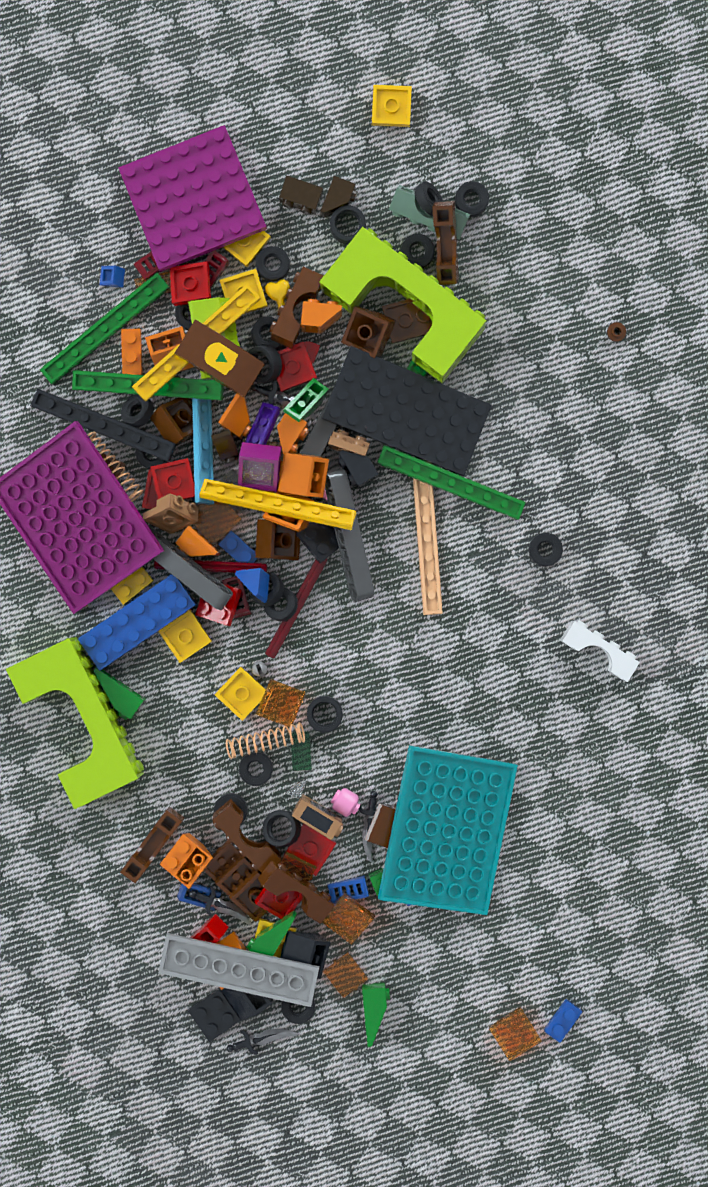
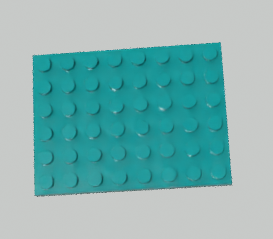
(447, 831)

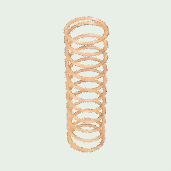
(92, 438)
(268, 737)

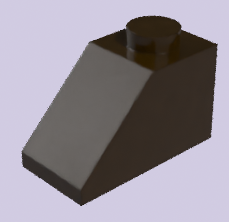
(339, 194)
(226, 446)

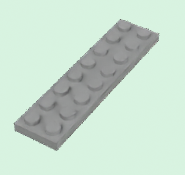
(239, 969)

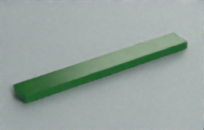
(104, 328)
(123, 384)
(450, 482)

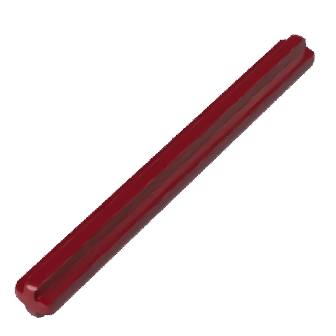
(217, 566)
(301, 596)

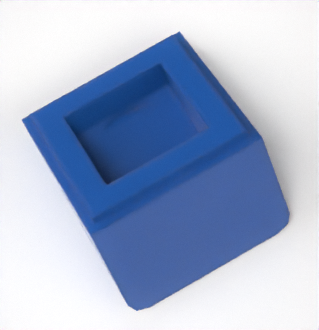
(112, 276)

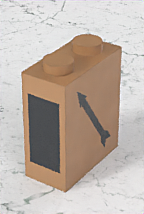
(318, 817)

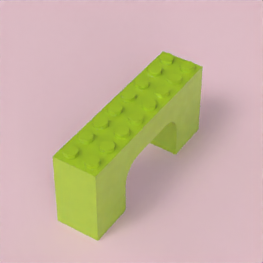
(374, 264)
(112, 757)

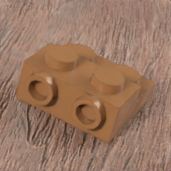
(341, 441)
(172, 514)

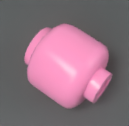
(345, 802)

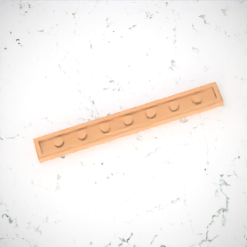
(427, 548)

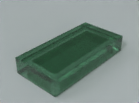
(301, 752)

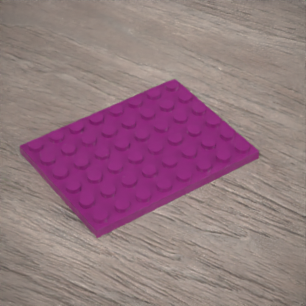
(76, 518)

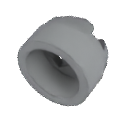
(263, 666)

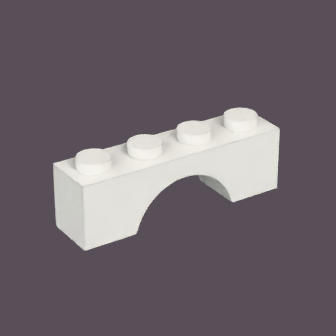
(620, 663)

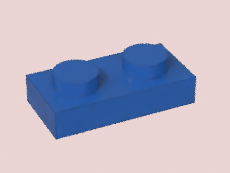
(238, 548)
(562, 1020)

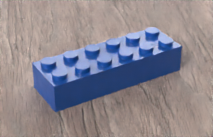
(137, 622)

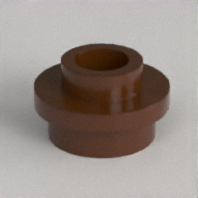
(612, 336)

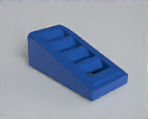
(357, 895)
(182, 897)

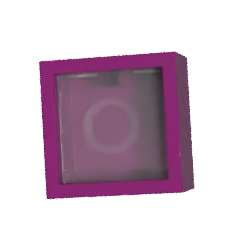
(259, 466)

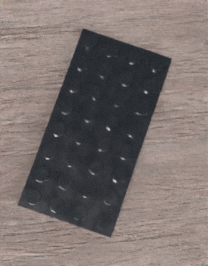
(406, 411)

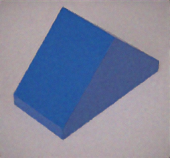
(256, 581)

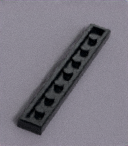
(103, 425)

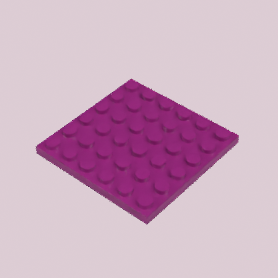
(192, 198)

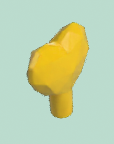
(277, 291)

